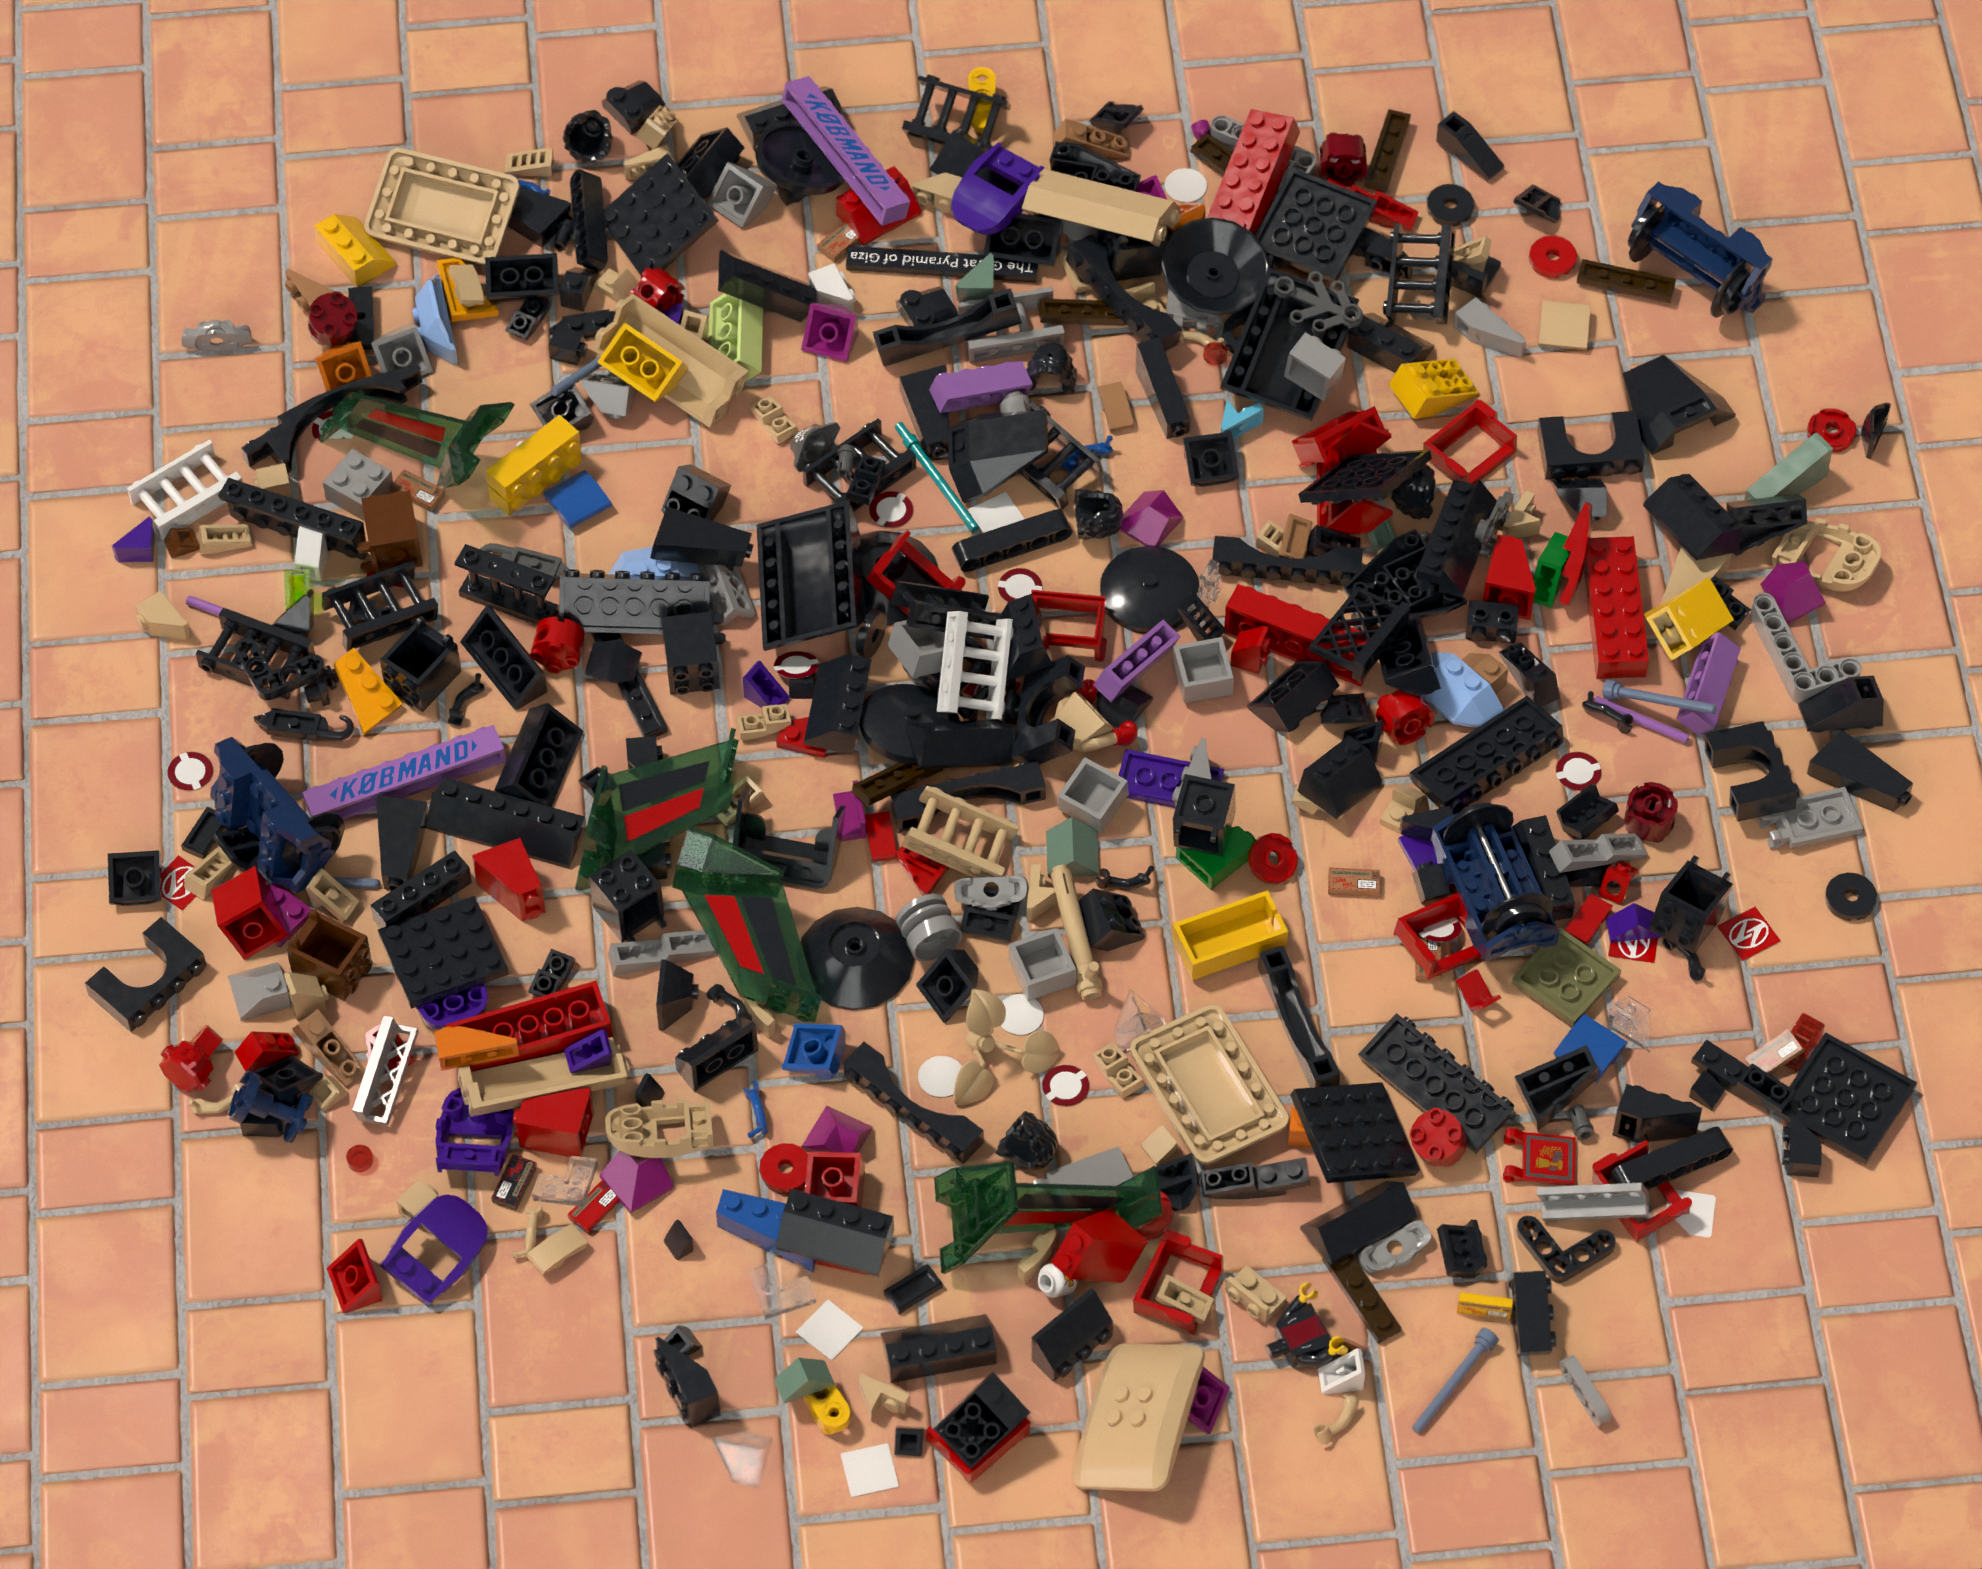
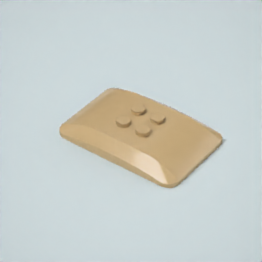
(441, 206)
(1208, 1084)
(1138, 1417)

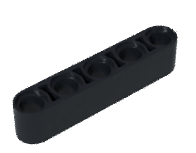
(588, 220)
(1012, 540)
(1675, 1159)

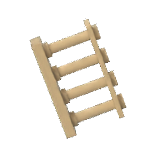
(952, 856)

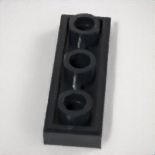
(363, 302)

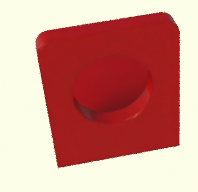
(1621, 873)
(1475, 991)

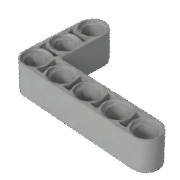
(1228, 132)
(1792, 657)

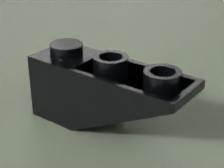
(1466, 144)
(1531, 674)

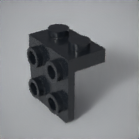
(1472, 280)

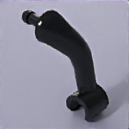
(1606, 710)
(456, 716)
(1130, 883)
(1695, 969)
(718, 991)

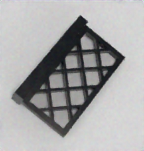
(1375, 646)

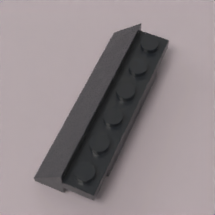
(1453, 545)
(500, 818)

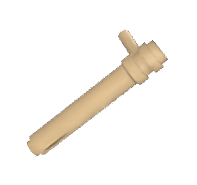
(1086, 968)

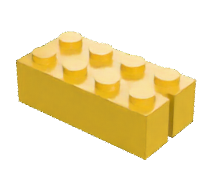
(534, 465)
(1229, 935)

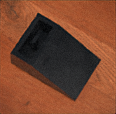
(1846, 705)
(1654, 1116)
(688, 1383)
(981, 1420)

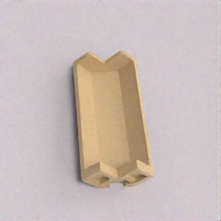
(1101, 206)
(710, 375)
(509, 1084)

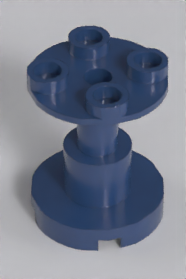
(261, 1103)

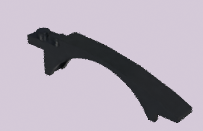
(281, 440)

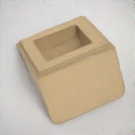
(327, 1092)
(1160, 1145)

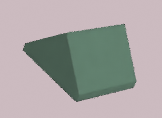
(978, 282)
(1073, 845)

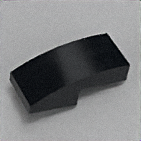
(528, 318)
(866, 480)
(1736, 608)
(553, 974)

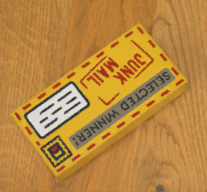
(1484, 1305)

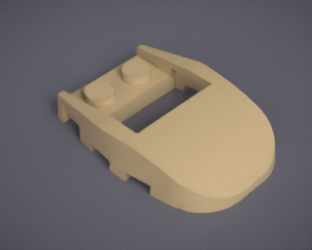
(1851, 564)
(635, 1128)

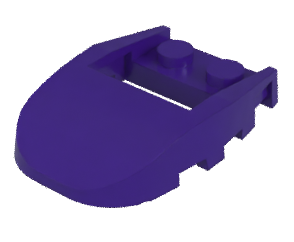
(983, 205)
(454, 1007)
(458, 1122)
(452, 1223)

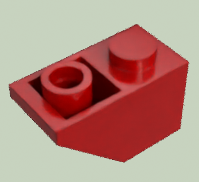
(1251, 649)
(265, 1048)

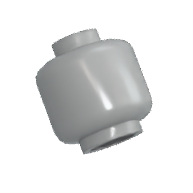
(1015, 402)

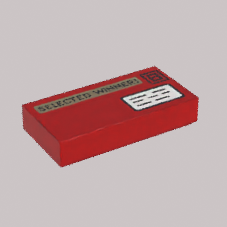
(596, 1207)

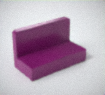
(854, 819)

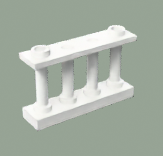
(186, 510)
(952, 660)

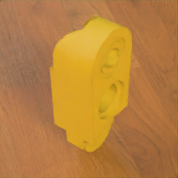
(985, 87)
(822, 1409)

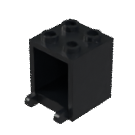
(1131, 256)
(692, 651)
(420, 665)
(1204, 815)
(627, 896)
(1691, 905)

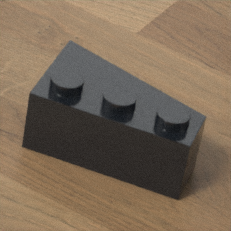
(1767, 518)
(1556, 1084)
(1532, 1313)

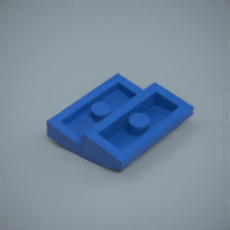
(577, 499)
(1602, 1043)

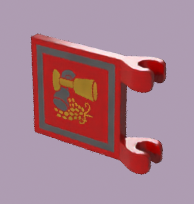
(1544, 1158)

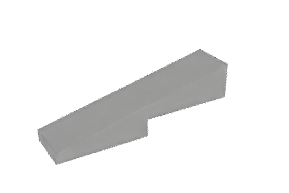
(1605, 850)
(647, 954)

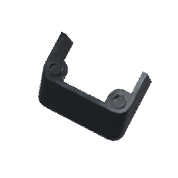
(803, 862)

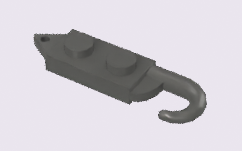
(539, 561)

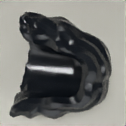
(588, 136)
(1054, 360)
(1416, 494)
(1097, 514)
(1029, 1142)

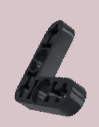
(269, 677)
(1566, 1257)

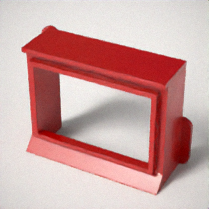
(1484, 417)
(1312, 444)
(887, 588)
(1080, 603)
(1411, 923)
(1678, 1206)
(1178, 1246)
(988, 1460)

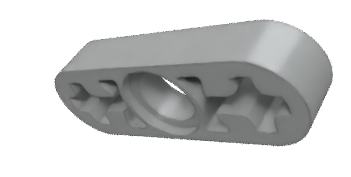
(1585, 1390)

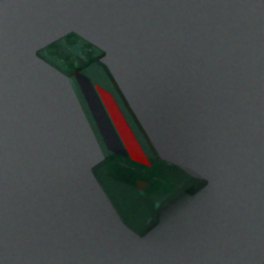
(419, 433)
(655, 803)
(747, 922)
(990, 1202)

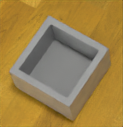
(1315, 366)
(356, 479)
(917, 649)
(1203, 670)
(1093, 795)
(1042, 964)

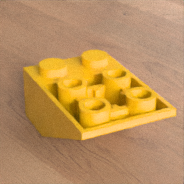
(1431, 387)
(1688, 618)

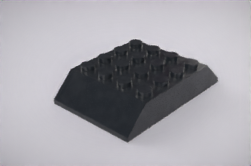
(1265, 344)
(810, 575)

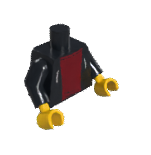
(1302, 1334)

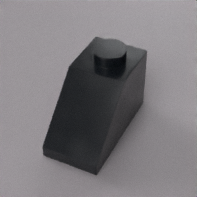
(577, 288)

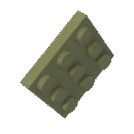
(1566, 977)

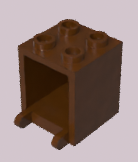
(390, 532)
(330, 953)

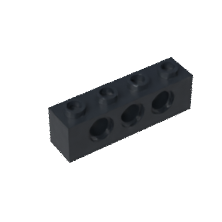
(423, 891)

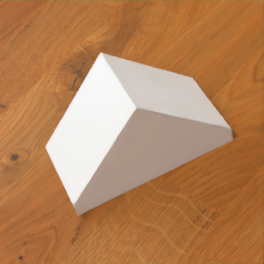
(1343, 1374)

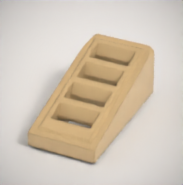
(643, 162)
(538, 169)
(216, 545)
(1268, 545)
(756, 798)
(202, 886)

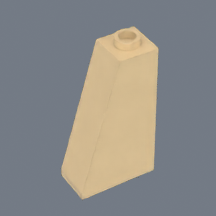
(1690, 572)

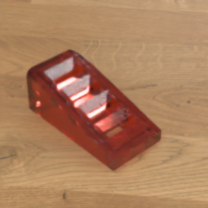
(1810, 1029)

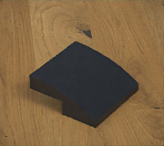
(990, 924)

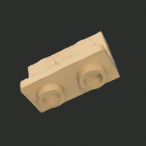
(1255, 1294)

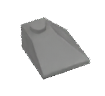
(741, 194)
(401, 349)
(610, 394)
(259, 991)

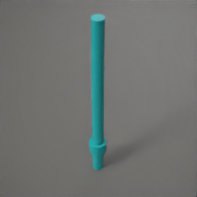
(911, 441)

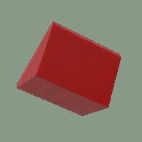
(354, 1278)

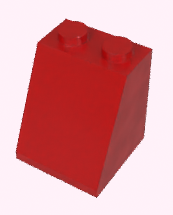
(1510, 576)
(510, 879)
(248, 913)
(555, 1122)
(1099, 1249)

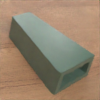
(1795, 472)

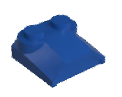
(815, 1050)

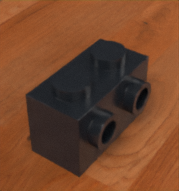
(1492, 621)

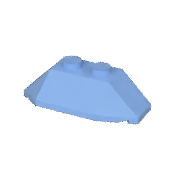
(434, 321)
(639, 560)
(1463, 694)

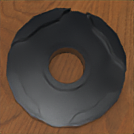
(1450, 194)
(871, 636)
(1854, 884)

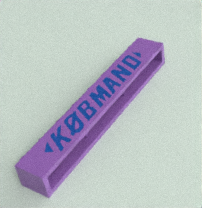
(845, 150)
(407, 774)

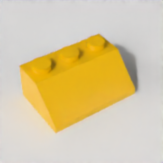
(352, 248)
(642, 363)

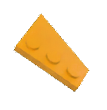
(457, 311)
(367, 692)

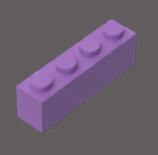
(979, 386)
(1136, 660)
(1709, 681)

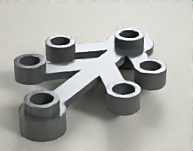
(1321, 304)
(1486, 529)

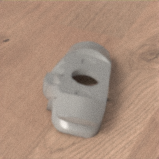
(232, 335)
(971, 891)
(1412, 1239)

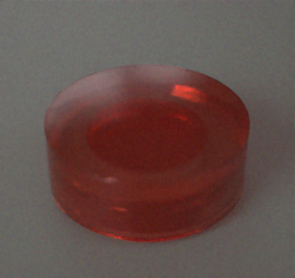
(1215, 353)
(359, 1158)

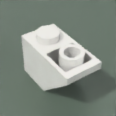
(831, 287)
(311, 552)

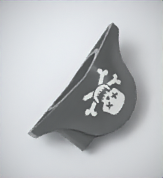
(813, 443)

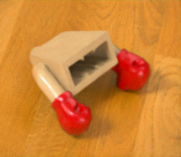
(1091, 727)

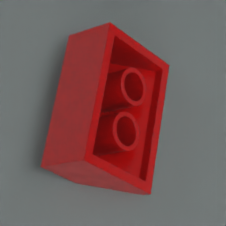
(860, 219)

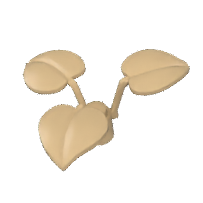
(983, 1015)

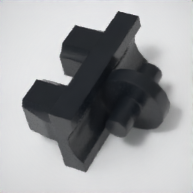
(319, 690)

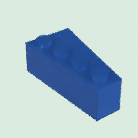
(757, 1221)

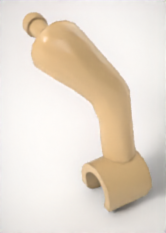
(1198, 337)
(206, 1107)
(530, 1240)
(1324, 1432)

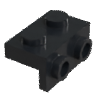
(1586, 812)
(1462, 1249)

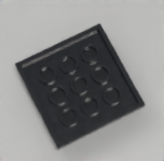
(658, 216)
(1315, 224)
(1365, 477)
(443, 952)
(1847, 1098)
(1354, 1132)

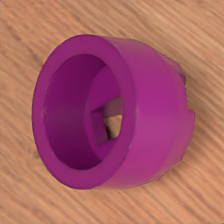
(1200, 128)

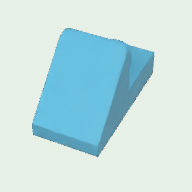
(1243, 421)

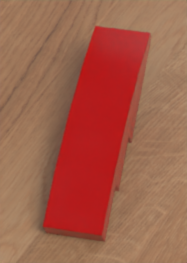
(1388, 210)
(1578, 545)

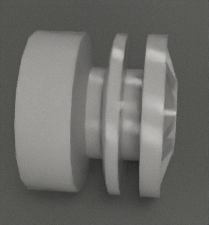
(928, 927)

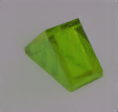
(296, 585)

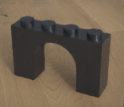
(1563, 461)
(1040, 690)
(1753, 745)
(135, 1004)

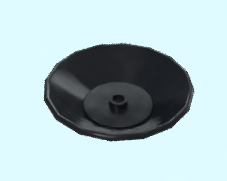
(1217, 248)
(900, 568)
(858, 976)

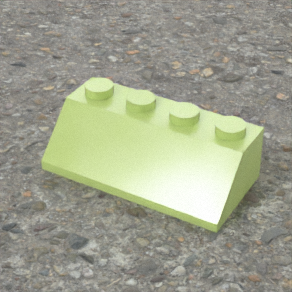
(737, 332)

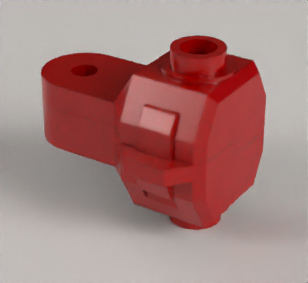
(189, 1062)

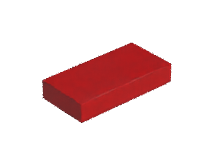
(880, 836)
(1589, 919)

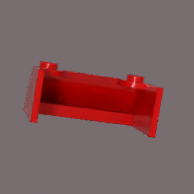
(1352, 516)

